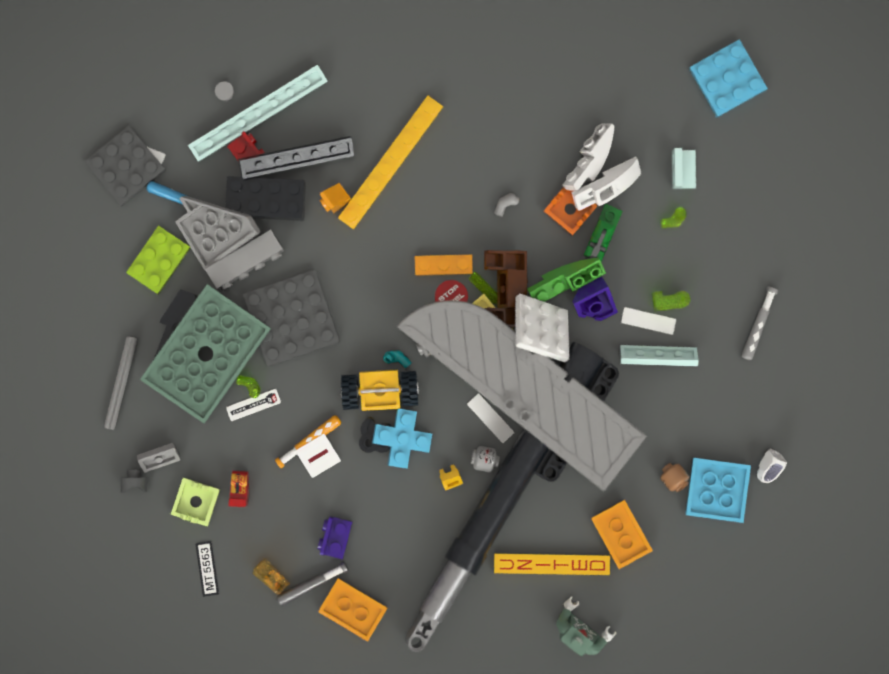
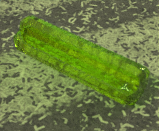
(483, 287)

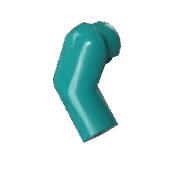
(396, 356)

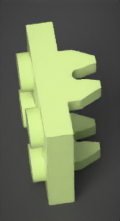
(183, 508)

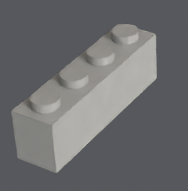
(244, 260)

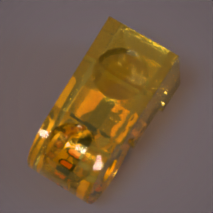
(270, 576)

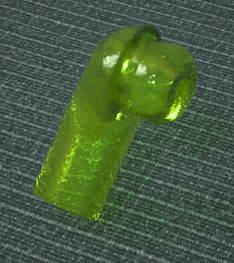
(676, 219)
(251, 384)

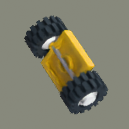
(379, 390)

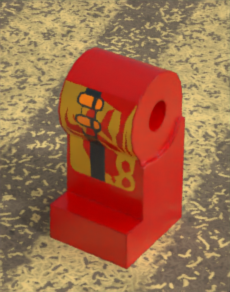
(239, 489)

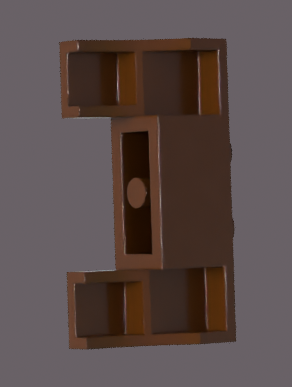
(511, 281)

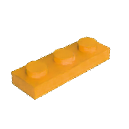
(443, 265)

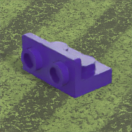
(335, 537)

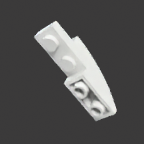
(595, 154)
(609, 186)

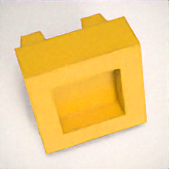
(451, 478)

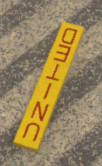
(552, 564)

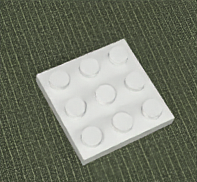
(542, 328)

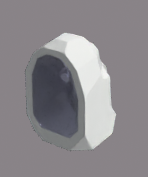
(771, 466)

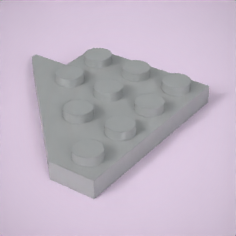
(214, 230)

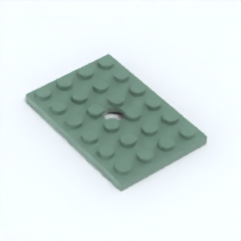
(200, 384)

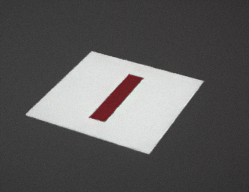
(318, 455)

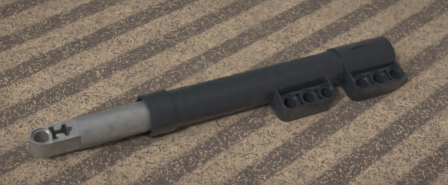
(500, 498)

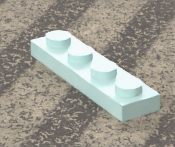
(659, 355)

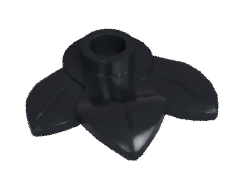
(367, 432)

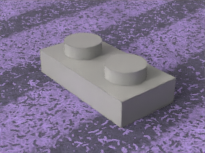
(158, 457)

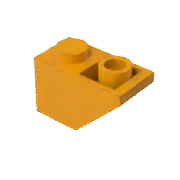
(334, 198)

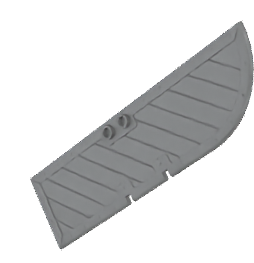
(526, 387)

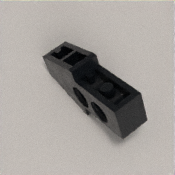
(174, 314)

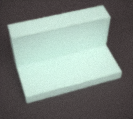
(683, 169)

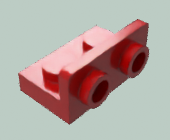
(244, 146)

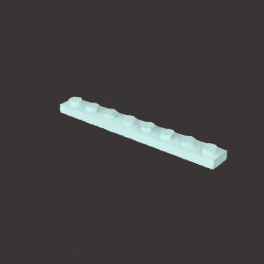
(257, 113)

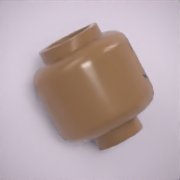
(674, 477)

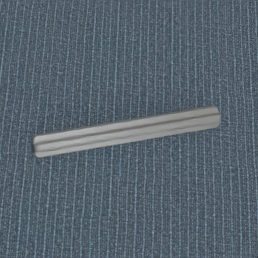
(120, 382)

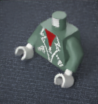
(578, 634)

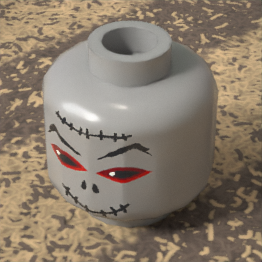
(484, 458)

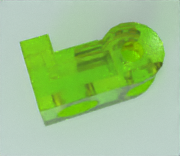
(677, 301)

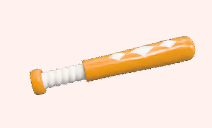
(325, 428)

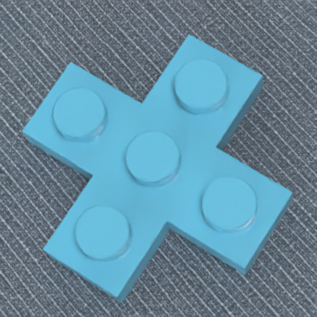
(402, 438)

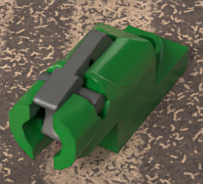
(603, 232)

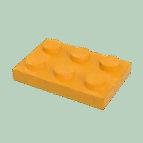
(621, 534)
(352, 609)

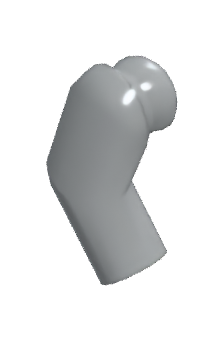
(507, 200)

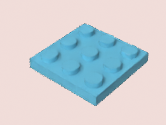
(728, 78)
(718, 490)

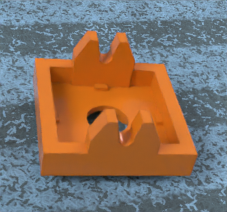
(557, 212)

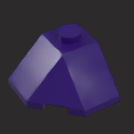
(594, 300)

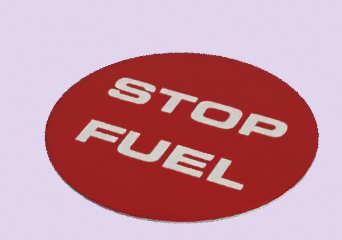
(450, 291)

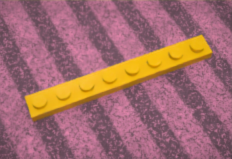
(390, 162)

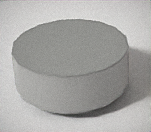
(224, 91)

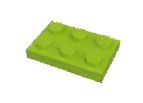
(158, 260)

